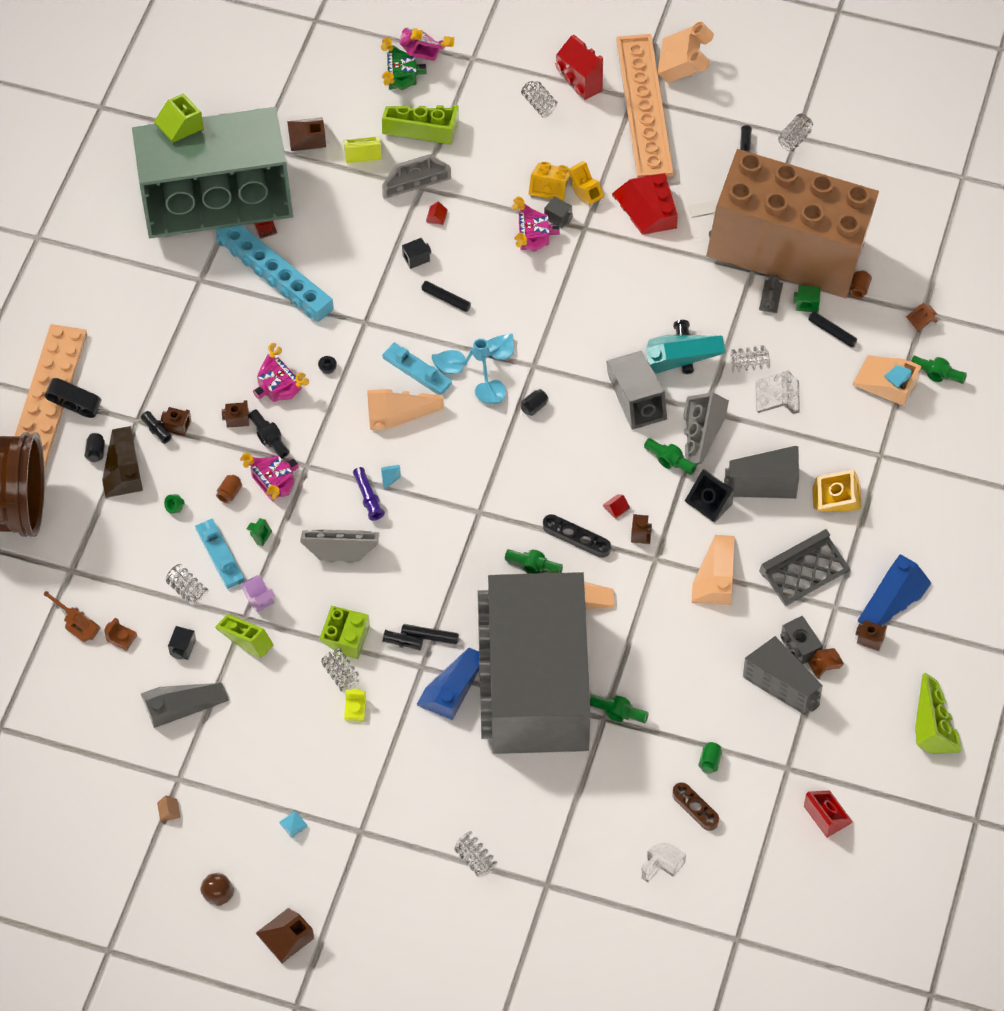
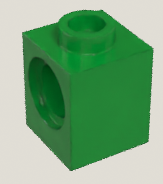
(807, 298)

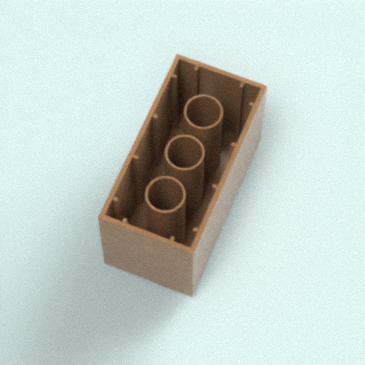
(791, 223)

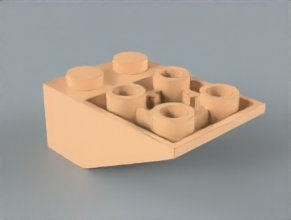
(872, 378)

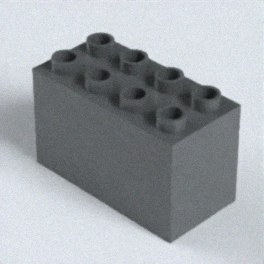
(534, 663)

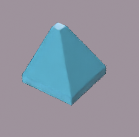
(898, 375)
(390, 475)
(293, 824)

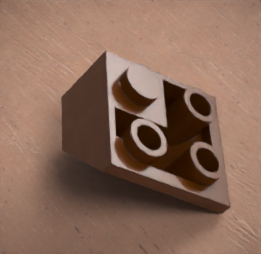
(306, 134)
(286, 934)

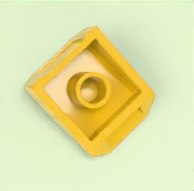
(837, 492)

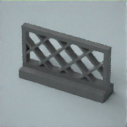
(799, 552)

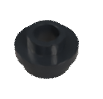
(327, 369)

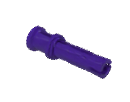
(370, 500)

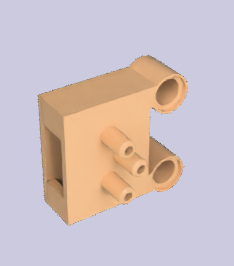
(681, 53)

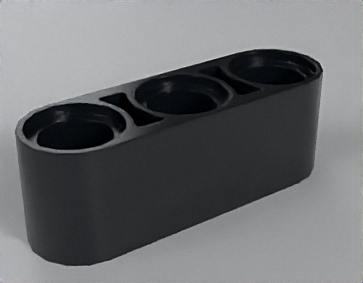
(73, 398)

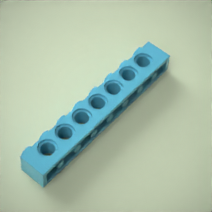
(264, 260)

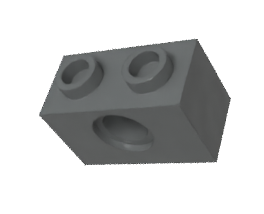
(800, 630)

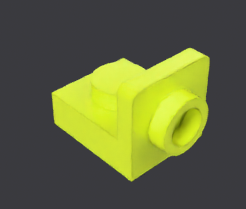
(355, 705)

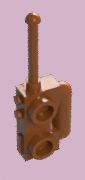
(75, 617)

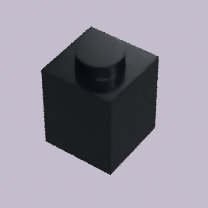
(416, 253)
(181, 643)

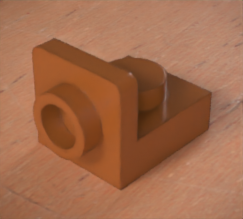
(922, 316)
(119, 634)

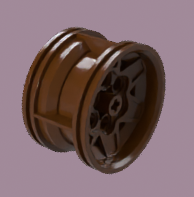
(21, 484)

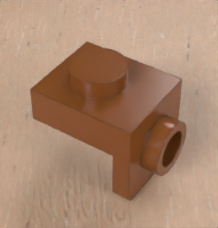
(825, 660)

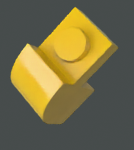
(584, 185)

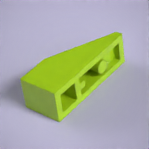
(246, 635)

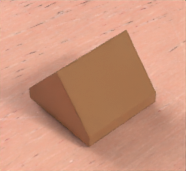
(168, 808)

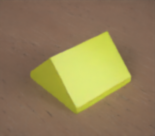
(362, 149)

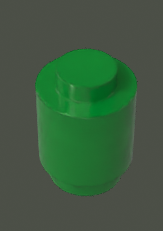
(710, 757)

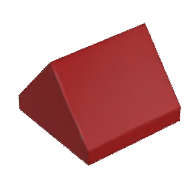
(437, 214)
(617, 505)

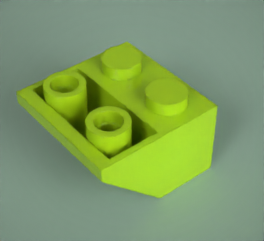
(179, 118)
(345, 630)

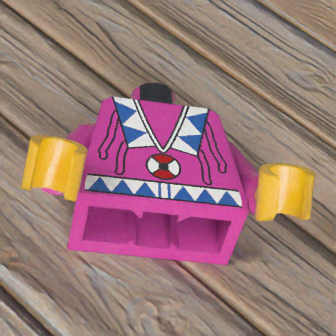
(421, 45)
(533, 227)
(277, 379)
(271, 474)

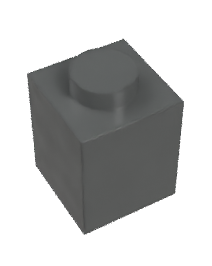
(558, 212)

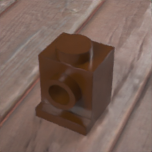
(236, 414)
(176, 420)
(641, 529)
(871, 635)

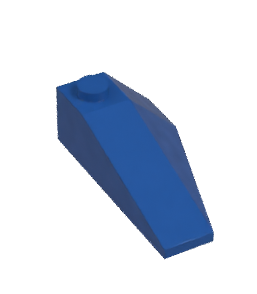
(898, 589)
(449, 688)

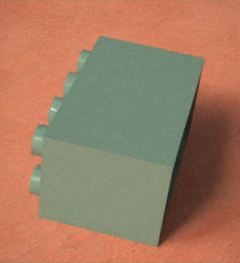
(214, 177)

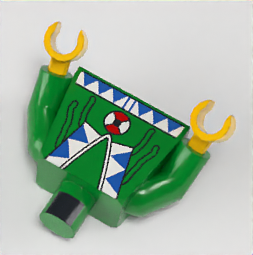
(401, 67)

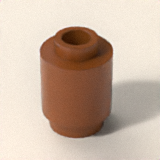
(860, 284)
(229, 488)

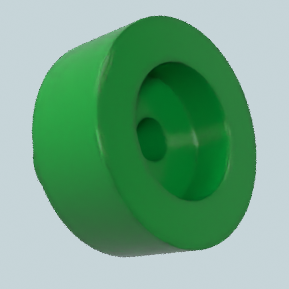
(173, 503)

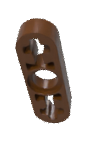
(698, 815)

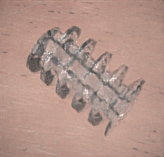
(539, 98)
(795, 132)
(749, 358)
(186, 585)
(340, 670)
(474, 856)

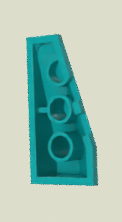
(680, 350)

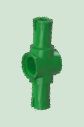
(940, 369)
(670, 456)
(533, 562)
(618, 708)

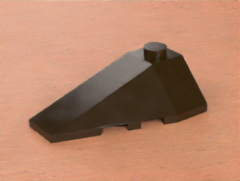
(121, 466)

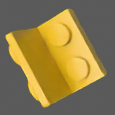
(549, 180)

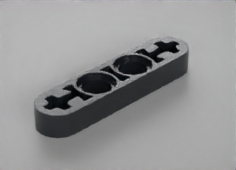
(574, 539)

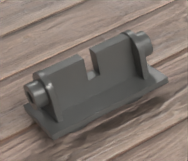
(771, 294)

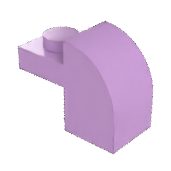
(257, 593)

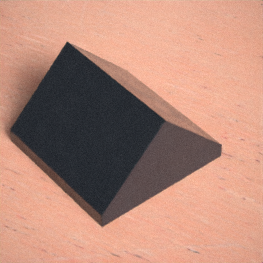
(710, 496)

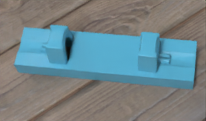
(417, 369)
(219, 553)

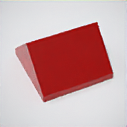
(826, 812)

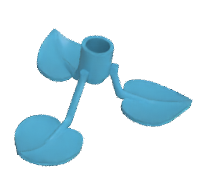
(499, 347)

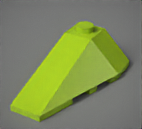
(933, 723)

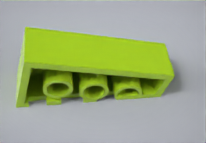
(421, 122)

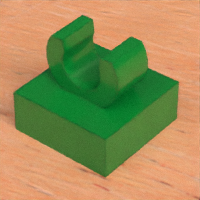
(259, 531)

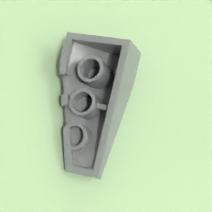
(703, 419)

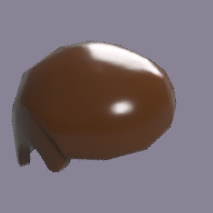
(217, 889)

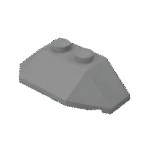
(415, 175)
(339, 544)

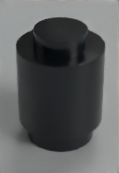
(534, 402)
(94, 447)

